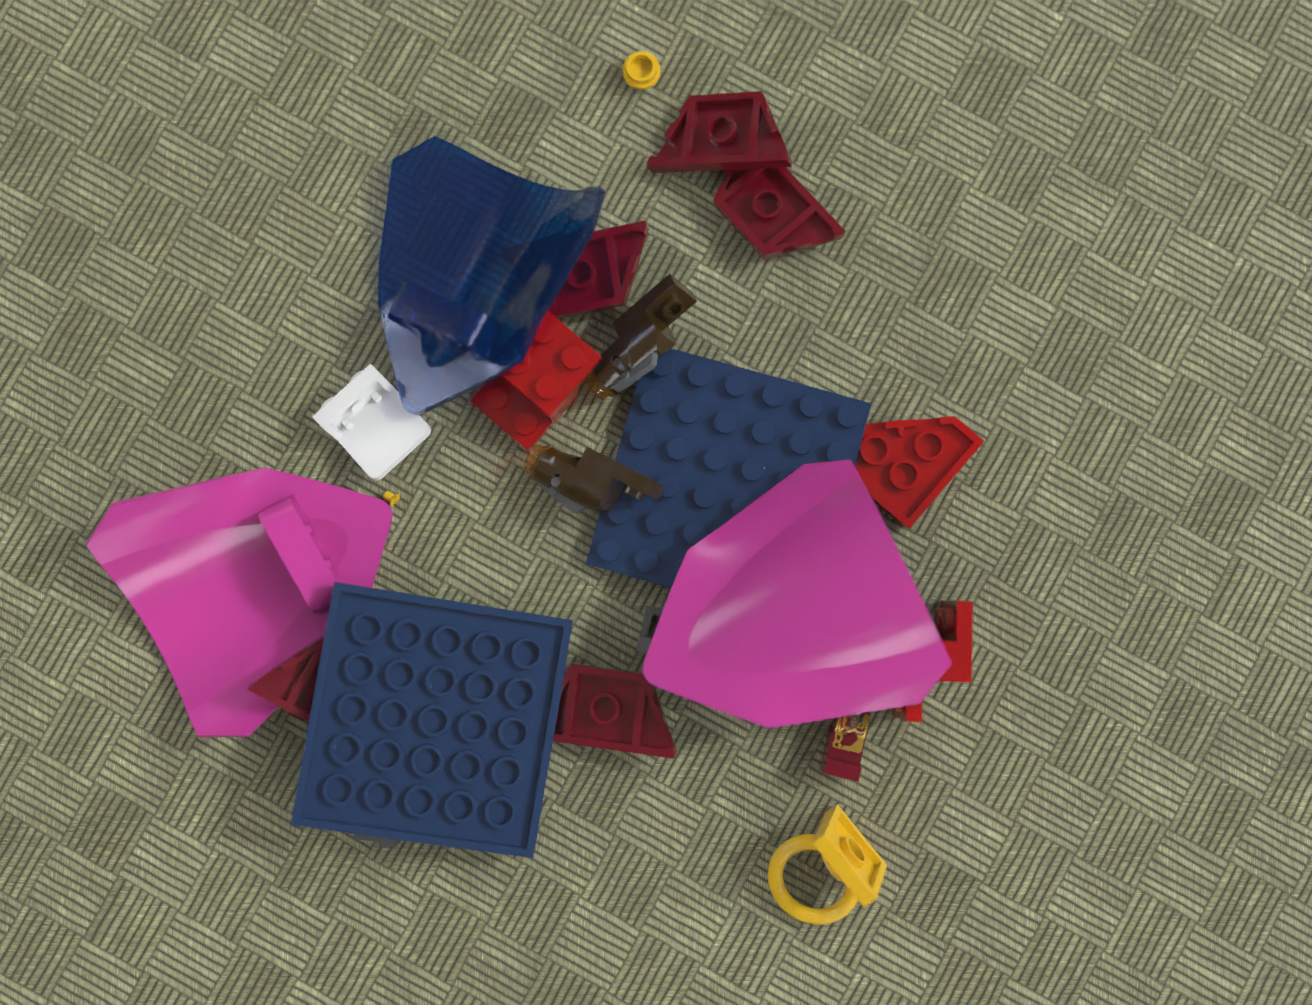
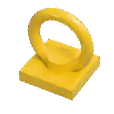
(847, 858)

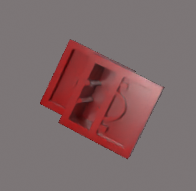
(540, 388)
(955, 625)

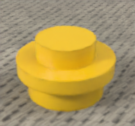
(641, 70)

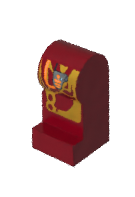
(845, 746)

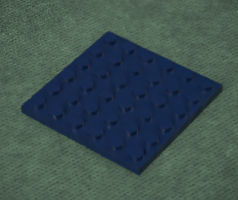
(717, 446)
(432, 721)

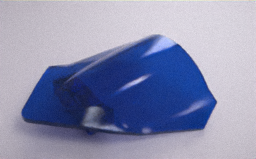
(470, 267)

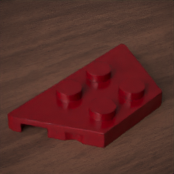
(722, 134)
(774, 211)
(603, 271)
(292, 681)
(612, 712)

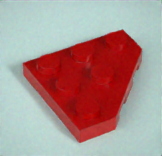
(912, 462)

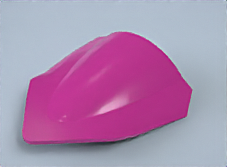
(238, 578)
(798, 610)

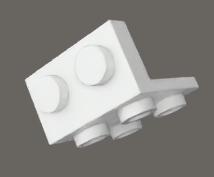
(372, 423)

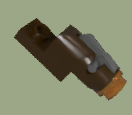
(642, 338)
(587, 480)

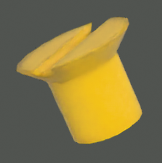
(392, 498)

